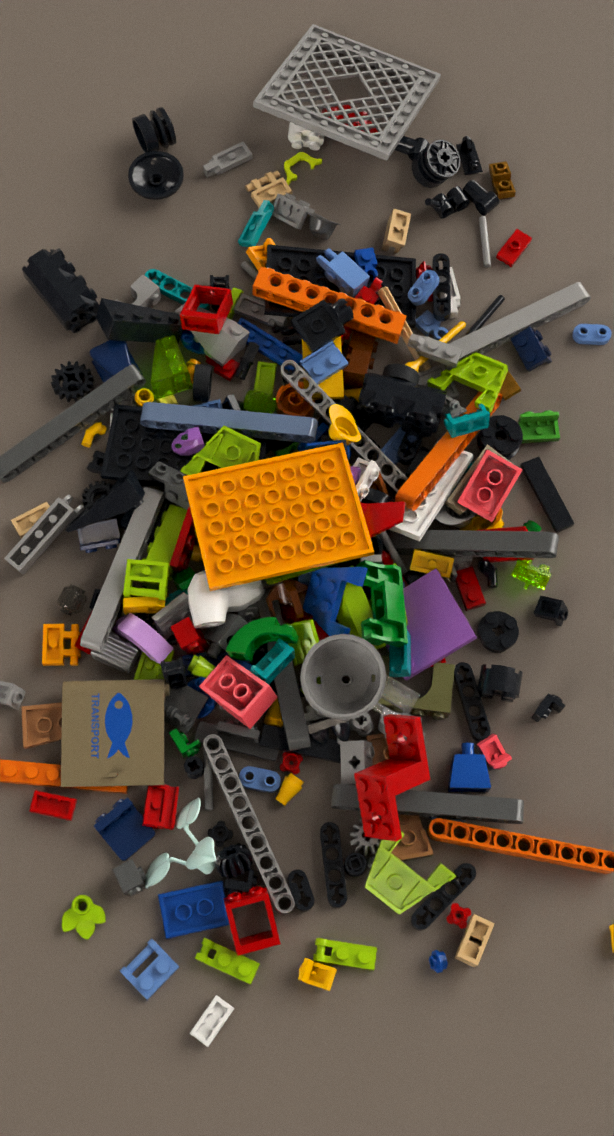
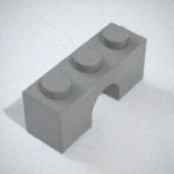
(145, 292)

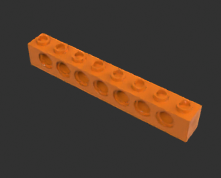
(299, 301)

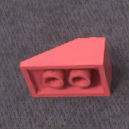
(489, 485)
(239, 691)

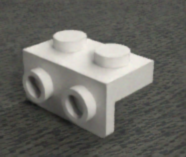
(368, 474)

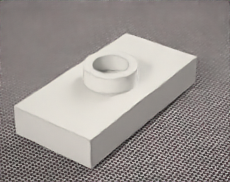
(212, 1021)

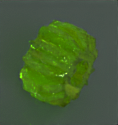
(259, 402)

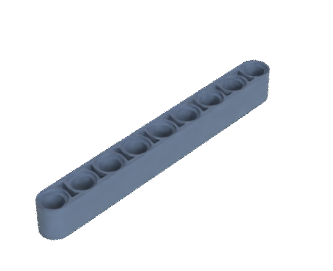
(245, 422)

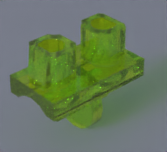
(532, 575)

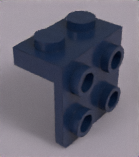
(124, 829)

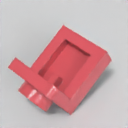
(494, 752)

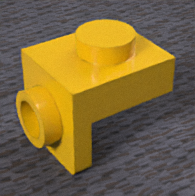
(316, 974)

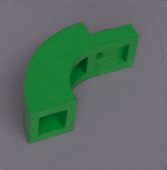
(257, 633)

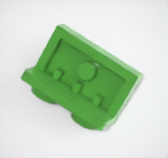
(539, 426)

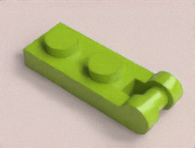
(345, 954)
(228, 961)

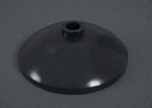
(152, 168)

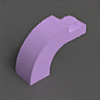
(143, 637)

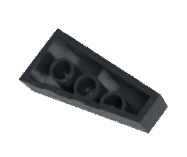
(136, 323)

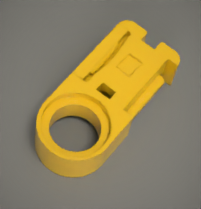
(142, 605)

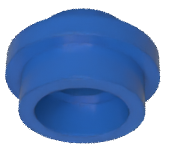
(438, 961)

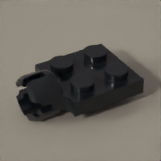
(322, 323)

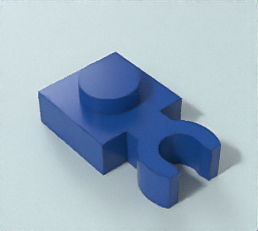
(366, 261)

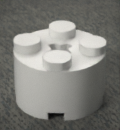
(304, 137)

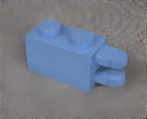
(343, 272)

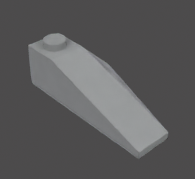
(221, 346)

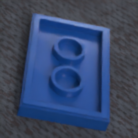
(193, 909)

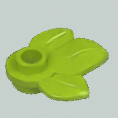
(83, 920)

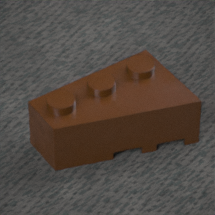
(359, 359)

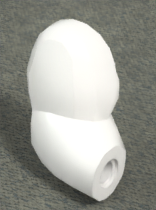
(210, 607)

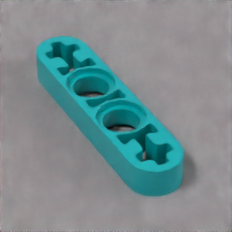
(175, 293)

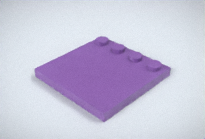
(433, 622)

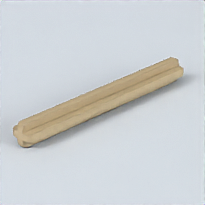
(391, 304)

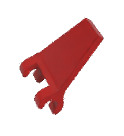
(382, 516)

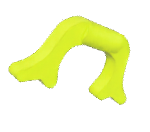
(301, 156)

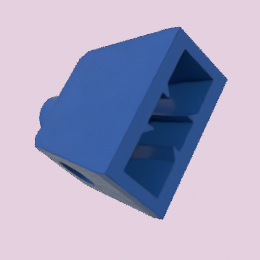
(469, 771)

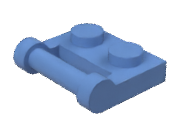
(155, 974)

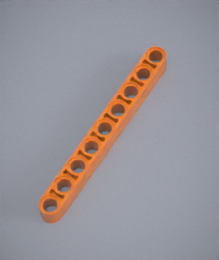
(437, 463)
(512, 839)

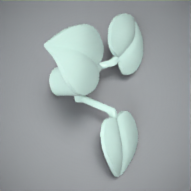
(201, 858)

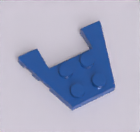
(326, 593)

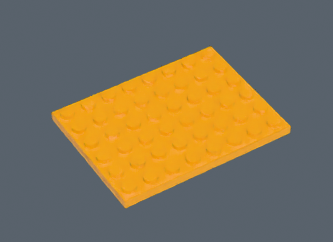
(277, 516)

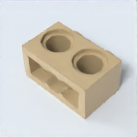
(474, 940)

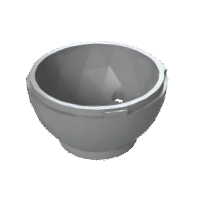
(334, 659)

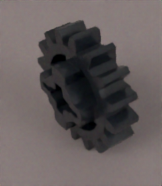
(72, 381)

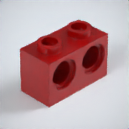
(188, 637)

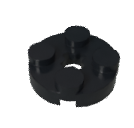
(503, 641)

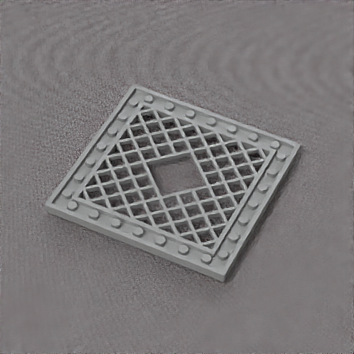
(422, 83)

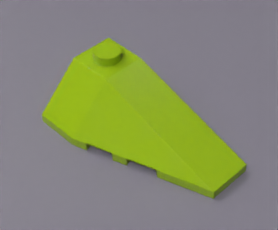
(354, 610)

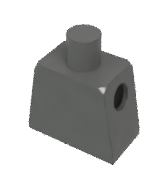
(221, 635)

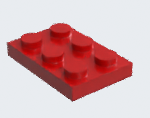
(184, 544)

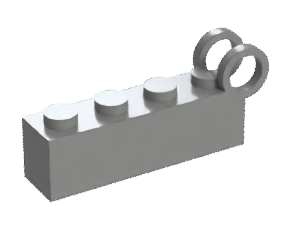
(42, 534)

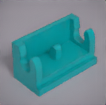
(468, 422)
(400, 660)
(274, 662)

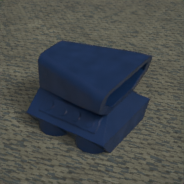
(111, 358)

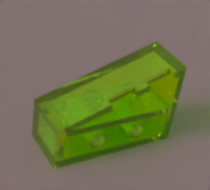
(169, 369)

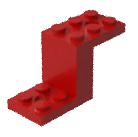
(393, 776)

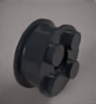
(505, 428)

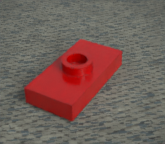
(514, 247)
(53, 805)

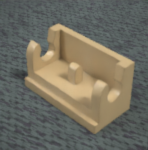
(396, 230)

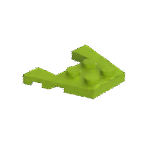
(478, 373)
(224, 450)
(398, 883)

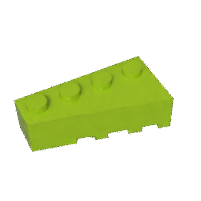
(165, 540)

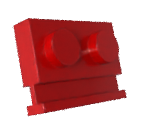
(160, 806)

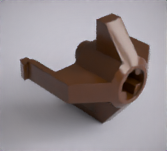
(287, 595)

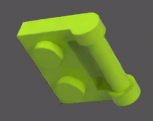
(146, 572)

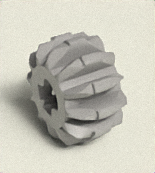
(374, 842)

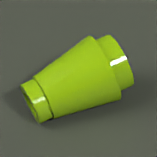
(200, 667)

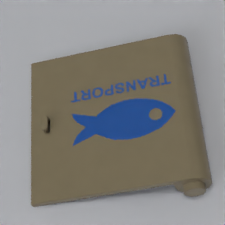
(113, 731)

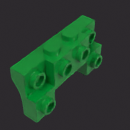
(387, 605)

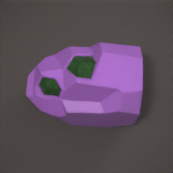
(188, 442)

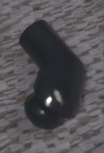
(490, 572)

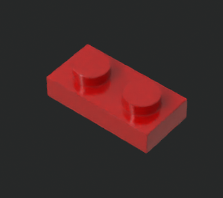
(469, 589)

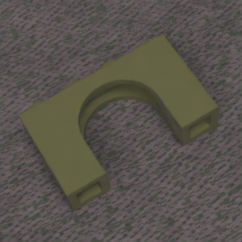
(437, 700)

